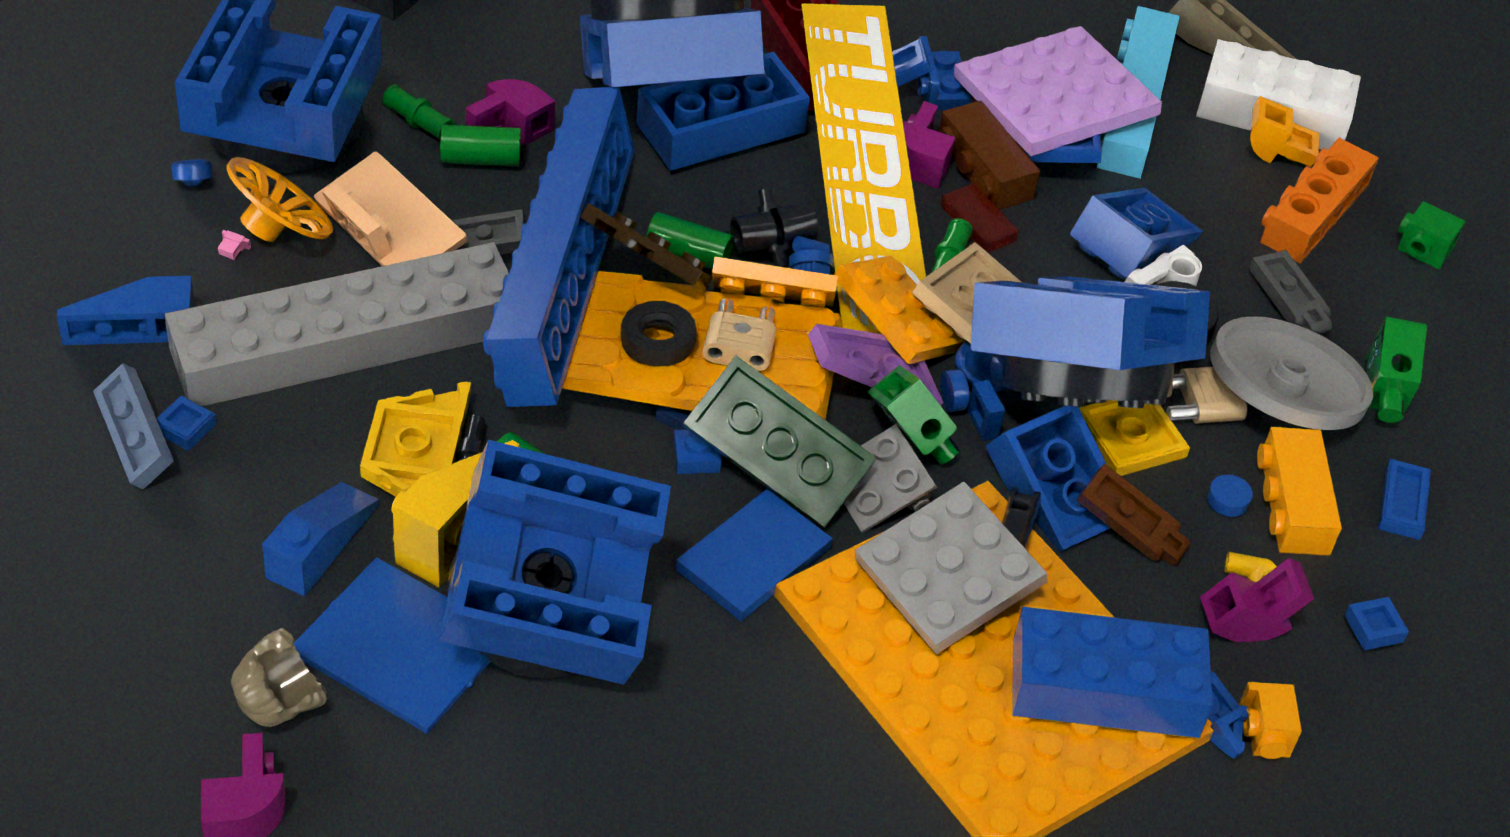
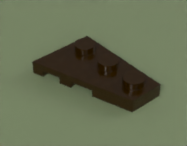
(651, 247)

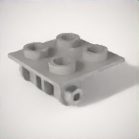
(891, 483)

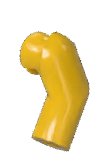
(1248, 566)

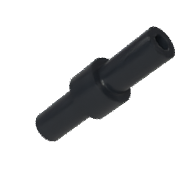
(471, 443)

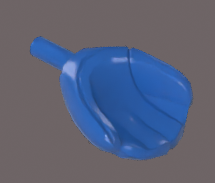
(980, 366)

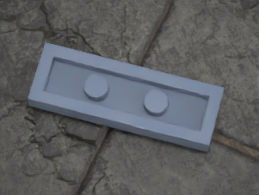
(133, 426)

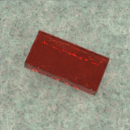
(989, 225)

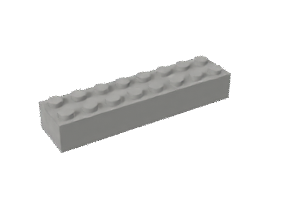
(335, 324)

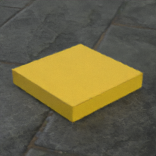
(1134, 436)

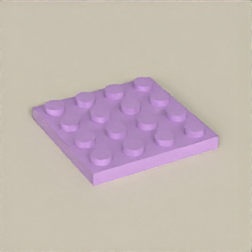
(1057, 90)

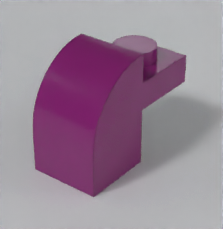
(516, 106)
(927, 149)
(1259, 609)
(247, 803)

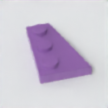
(863, 356)

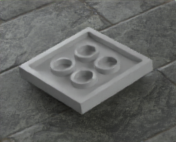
(950, 567)

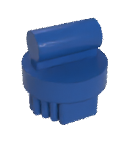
(811, 256)

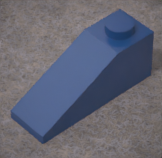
(126, 313)
(315, 536)

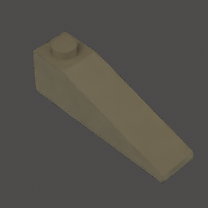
(1208, 20)

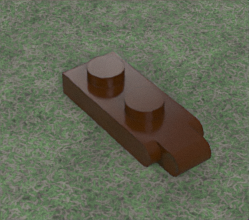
(1134, 516)

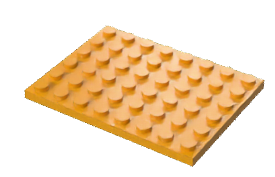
(956, 706)

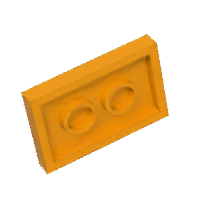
(774, 282)
(886, 298)

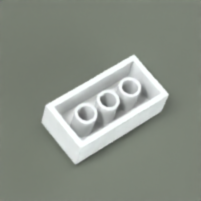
(1318, 95)

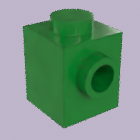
(1430, 234)

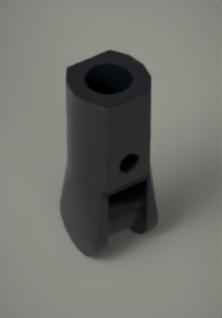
(1021, 514)

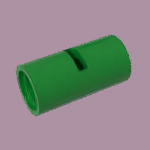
(480, 145)
(692, 238)

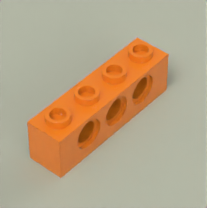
(1318, 199)

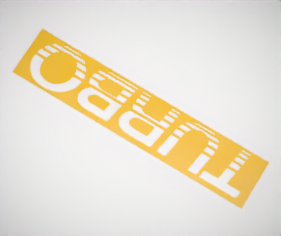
(861, 143)

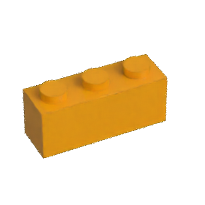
(1299, 491)

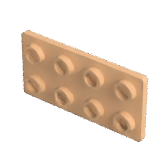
(388, 213)

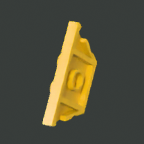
(414, 437)

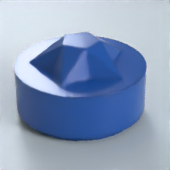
(192, 171)

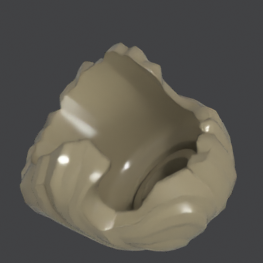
(274, 682)

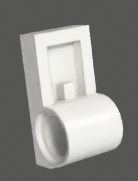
(1177, 265)

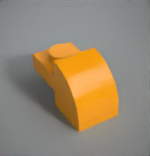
(1277, 134)

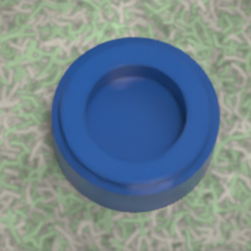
(954, 390)
(1230, 495)

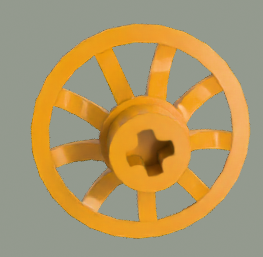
(265, 214)

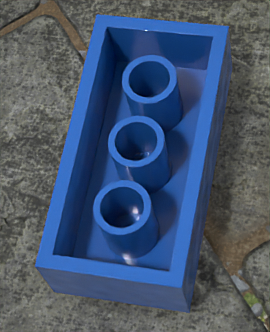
(721, 115)
(1111, 672)

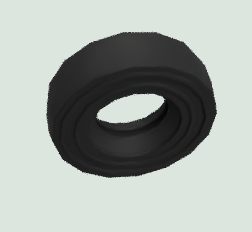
(654, 351)

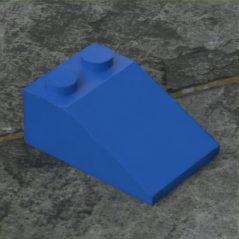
(1131, 229)
(1057, 459)

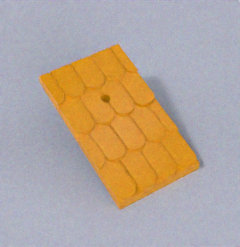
(605, 369)

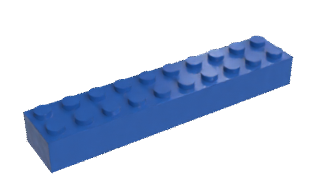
(559, 251)

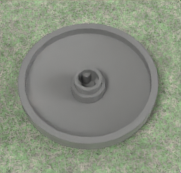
(1291, 373)

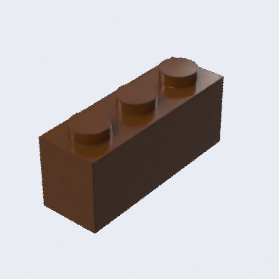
(989, 155)

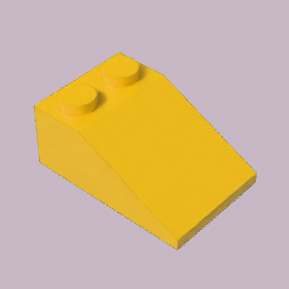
(431, 519)

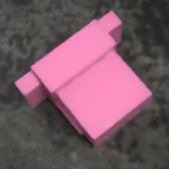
(233, 244)

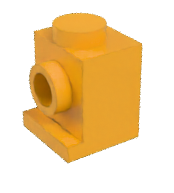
(1271, 719)

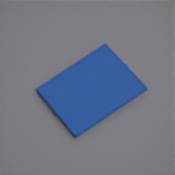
(387, 648)

